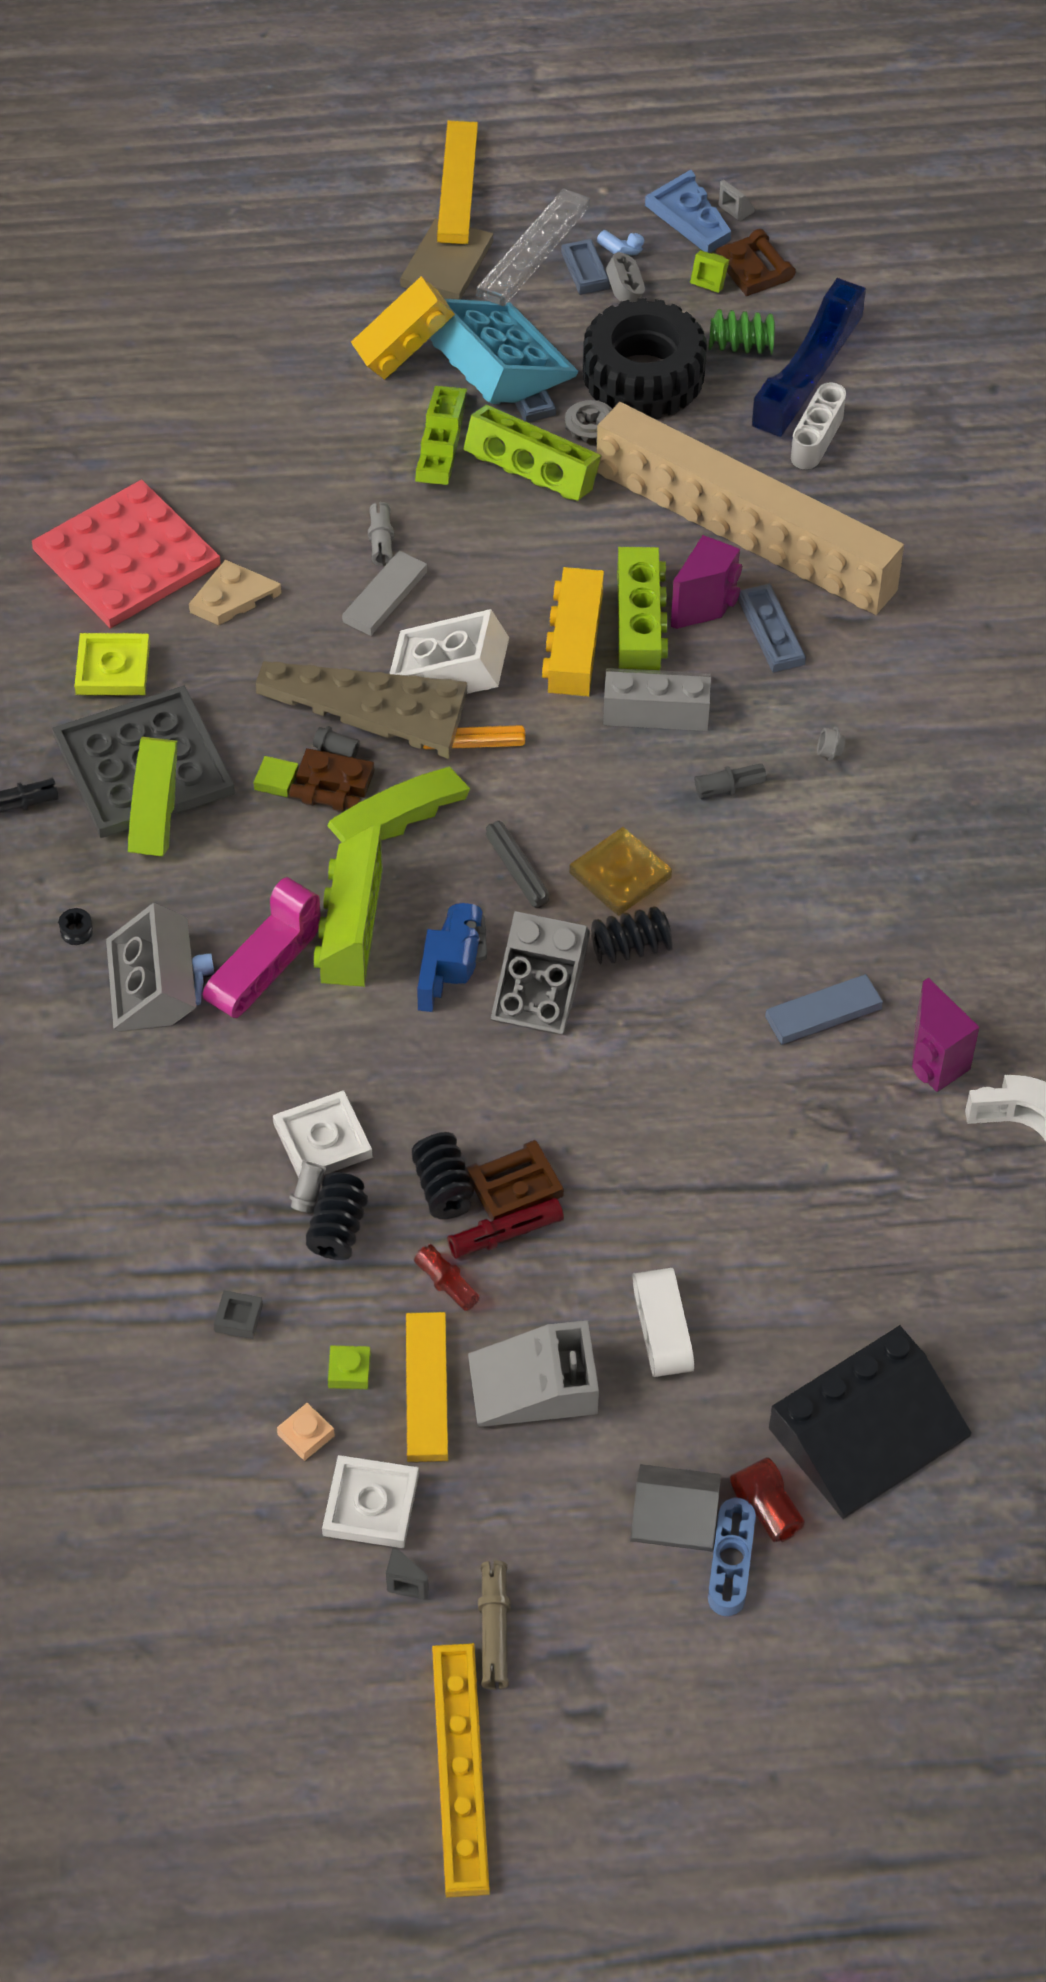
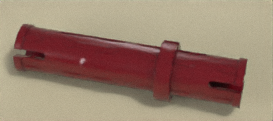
(464, 1243)

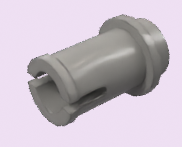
(307, 1187)

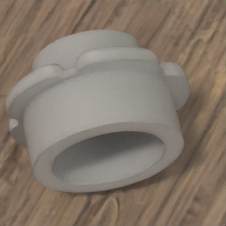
(830, 743)

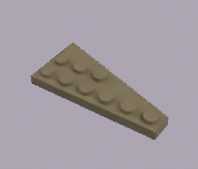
(377, 702)

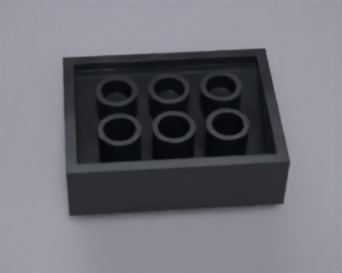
(869, 1422)

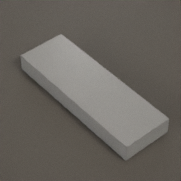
(384, 593)

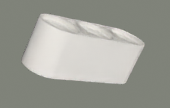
(818, 425)
(663, 1322)

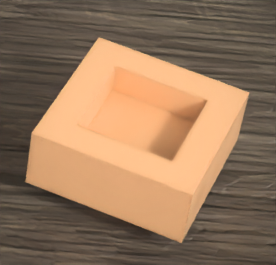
(305, 1431)

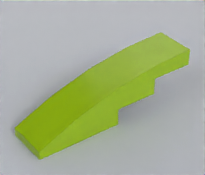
(441, 435)
(401, 805)

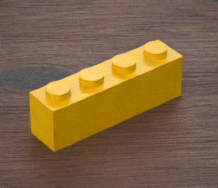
(575, 631)

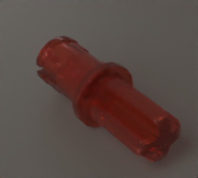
(446, 1277)

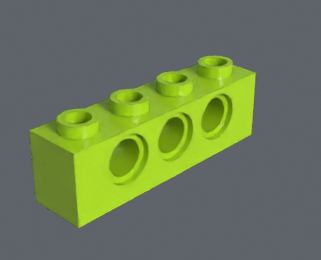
(548, 450)
(639, 608)

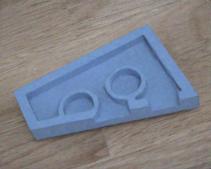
(689, 212)

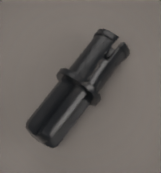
(28, 795)

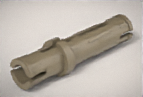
(494, 1609)

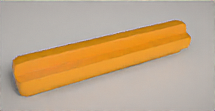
(488, 737)

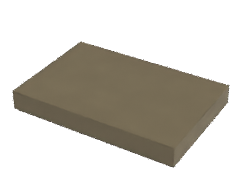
(447, 265)

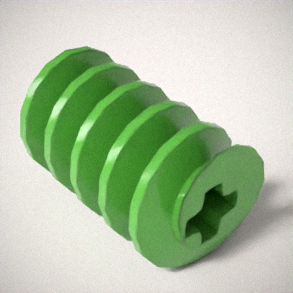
(742, 331)

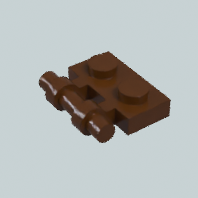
(334, 773)

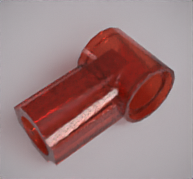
(764, 1490)

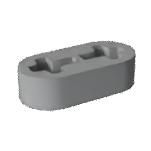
(625, 277)

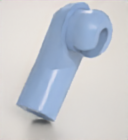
(613, 244)

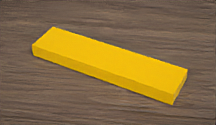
(426, 1387)

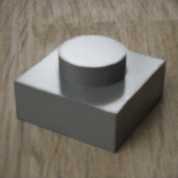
(238, 1314)

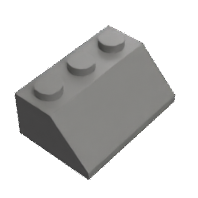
(657, 699)
(151, 970)

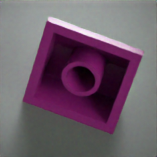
(706, 583)
(942, 1038)

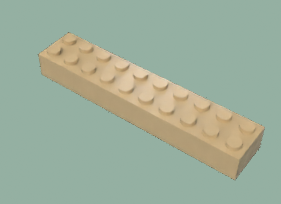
(749, 508)

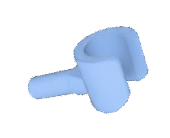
(202, 967)

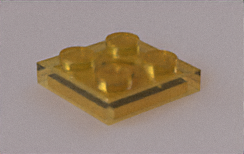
(620, 871)

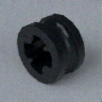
(75, 916)

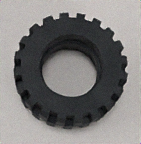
(645, 330)

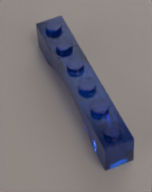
(787, 391)

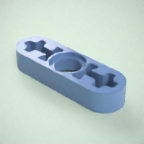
(720, 1569)

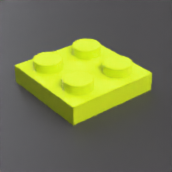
(112, 664)

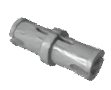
(381, 533)

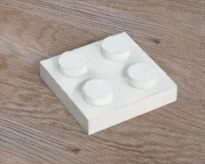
(323, 1134)
(370, 1501)

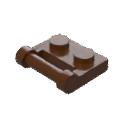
(749, 270)
(519, 1189)

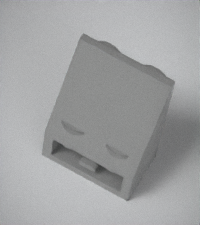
(540, 972)
(535, 1376)

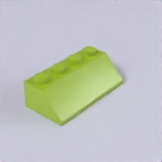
(351, 909)

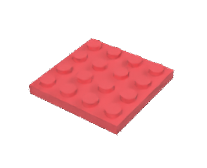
(126, 553)

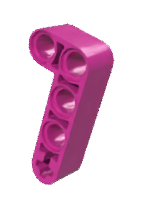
(267, 951)

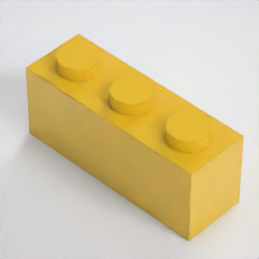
(402, 328)

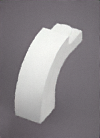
(1019, 1100)

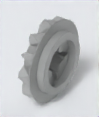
(585, 411)

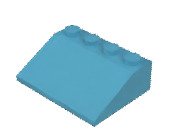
(500, 351)

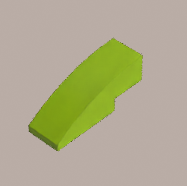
(153, 797)

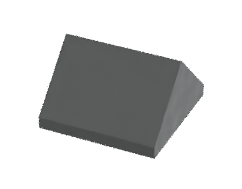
(675, 1507)

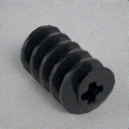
(630, 934)
(443, 1175)
(337, 1216)

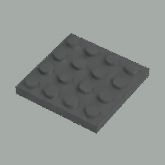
(105, 749)

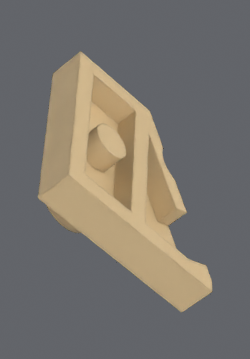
(231, 592)

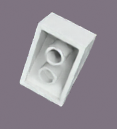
(456, 649)

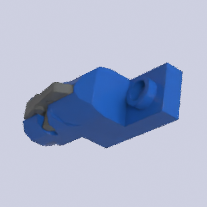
(451, 952)

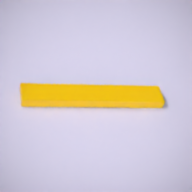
(457, 182)
(460, 1771)

